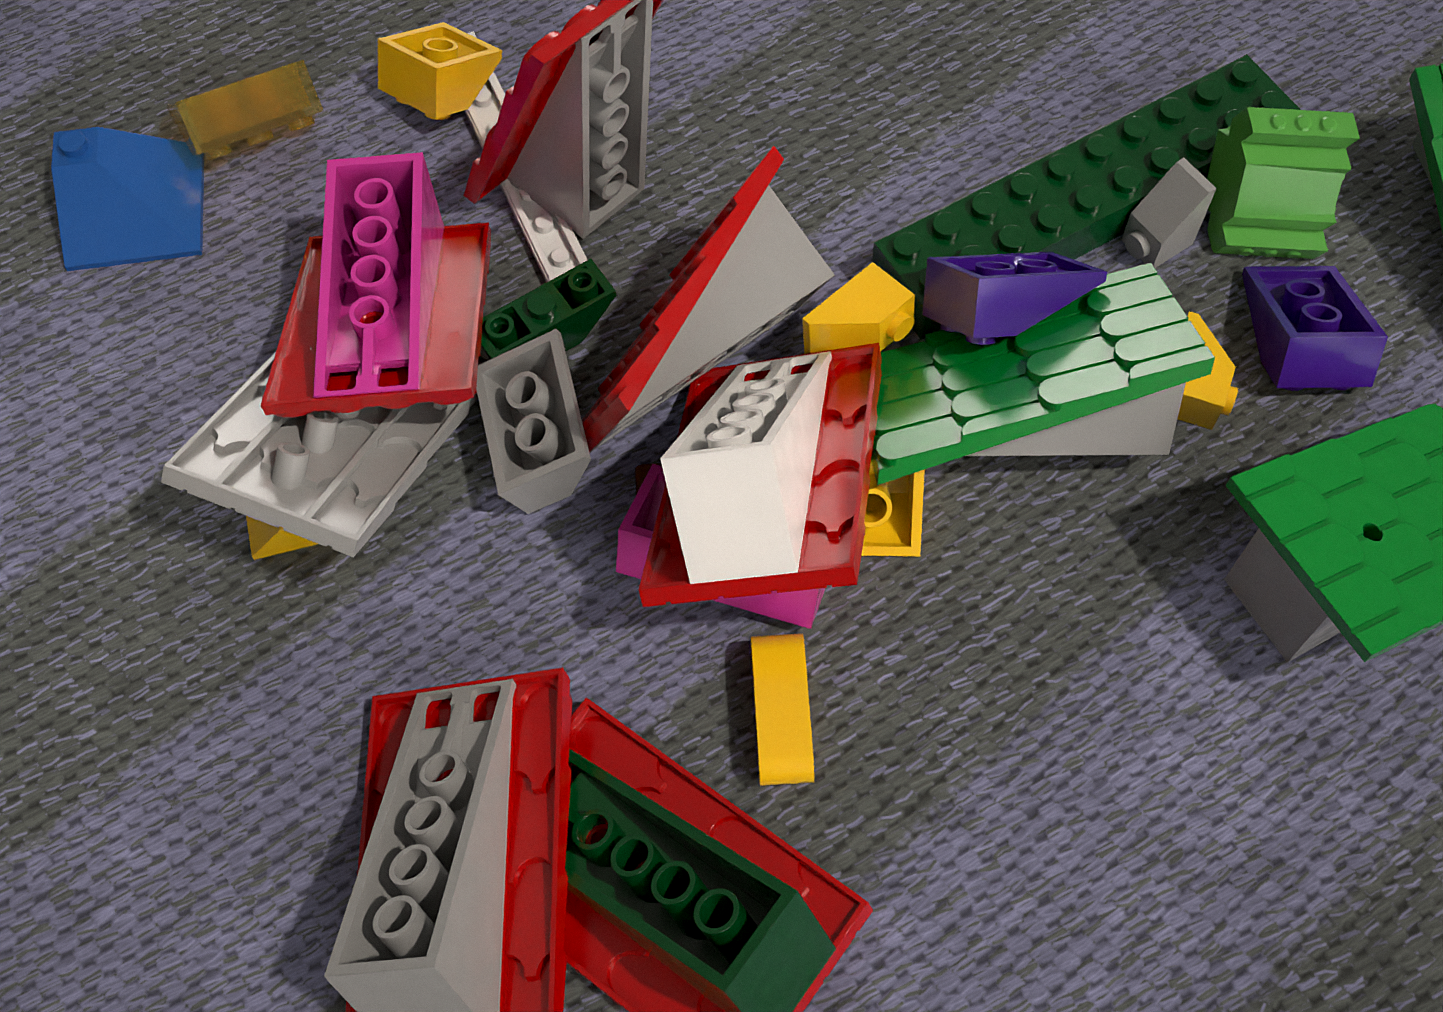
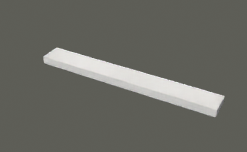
(548, 237)

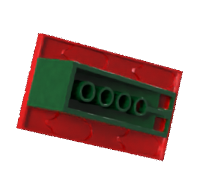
(685, 891)

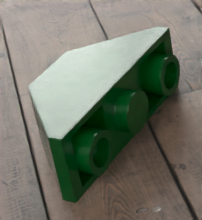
(565, 303)

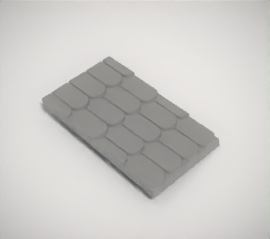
(315, 472)

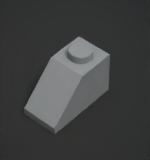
(1169, 215)

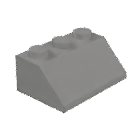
(533, 423)

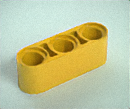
(782, 709)

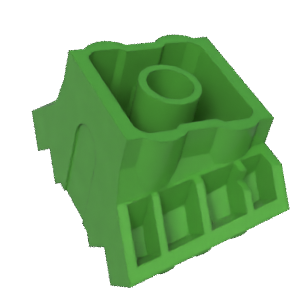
(1278, 181)

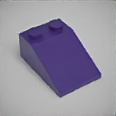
(1002, 291)
(1312, 328)

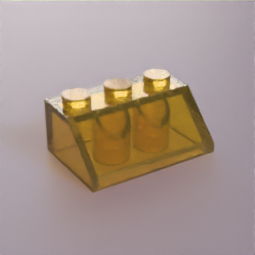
(247, 110)

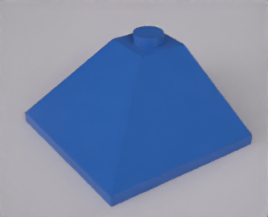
(126, 197)

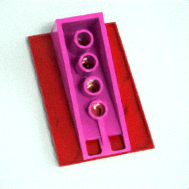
(383, 298)

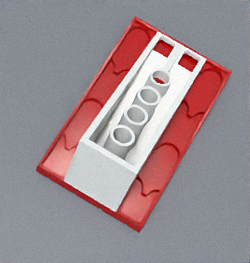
(767, 479)

